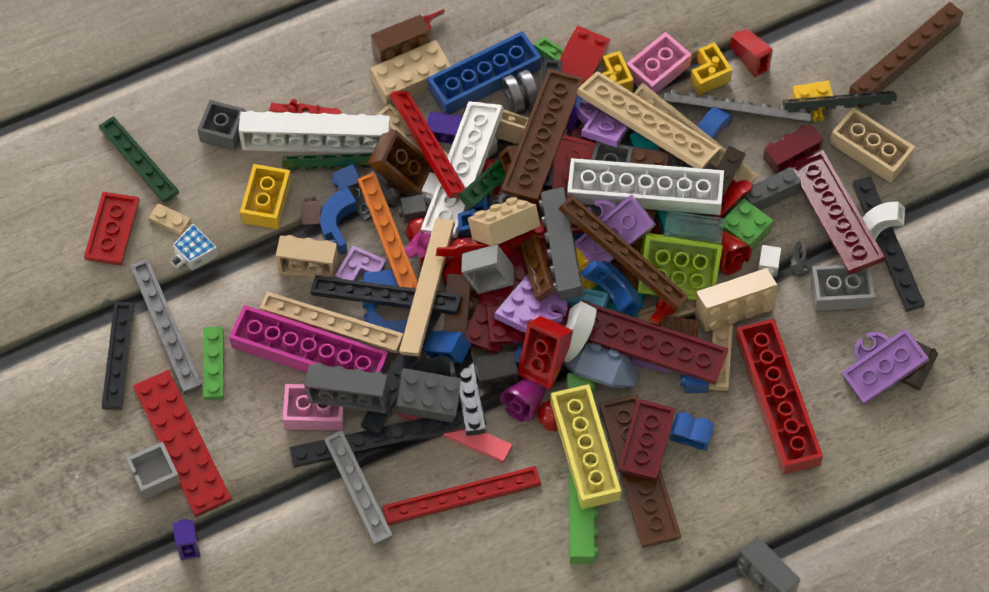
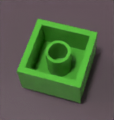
(748, 223)

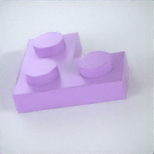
(357, 261)

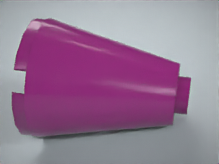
(523, 399)

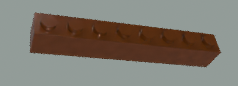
(909, 51)

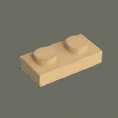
(169, 219)

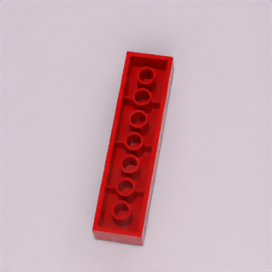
(779, 397)

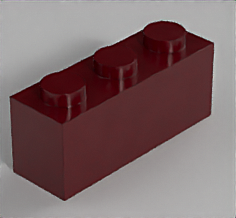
(792, 147)

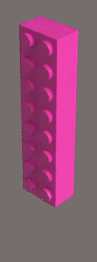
(300, 344)

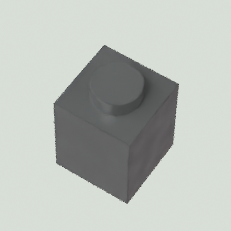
(412, 208)

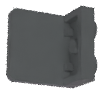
(391, 195)

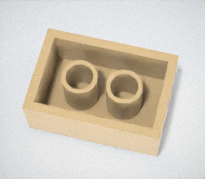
(503, 221)
(306, 257)

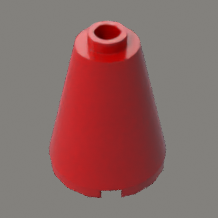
(733, 254)

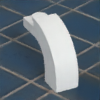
(884, 216)
(581, 321)

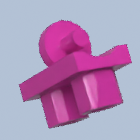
(418, 245)

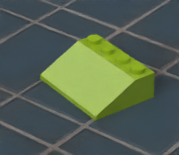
(685, 261)

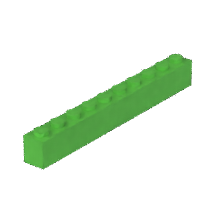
(581, 521)

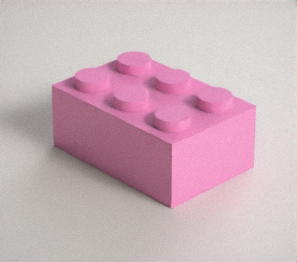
(659, 63)
(302, 415)

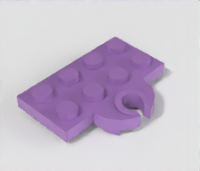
(600, 125)
(626, 220)
(523, 306)
(883, 363)

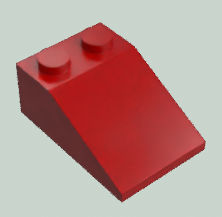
(584, 53)
(544, 351)

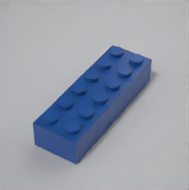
(483, 73)

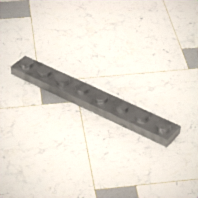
(728, 104)
(166, 326)

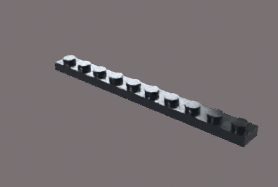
(388, 437)

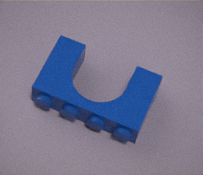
(388, 278)

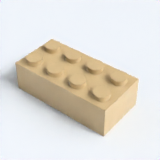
(408, 71)
(872, 145)
(735, 300)

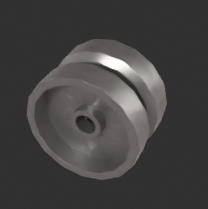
(520, 92)

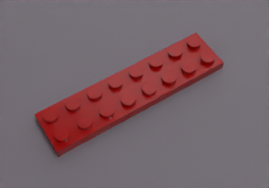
(183, 442)

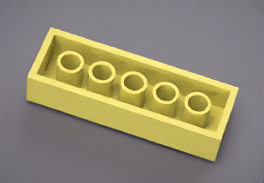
(585, 447)

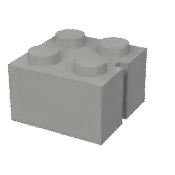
(487, 269)
(153, 470)

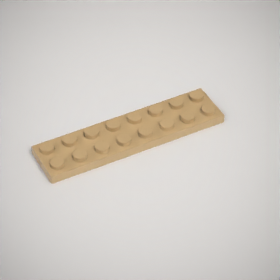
(648, 121)

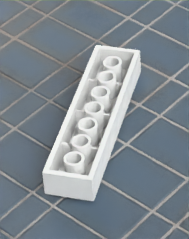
(311, 132)
(652, 185)

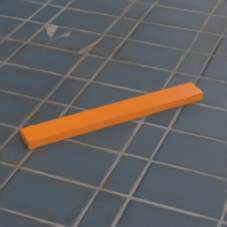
(387, 231)

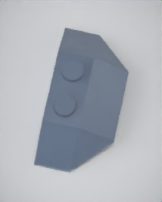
(604, 366)

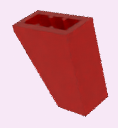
(752, 51)

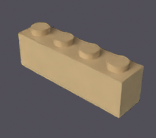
(512, 127)

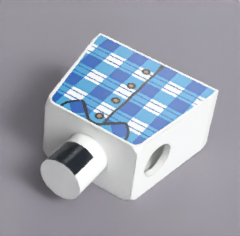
(193, 249)

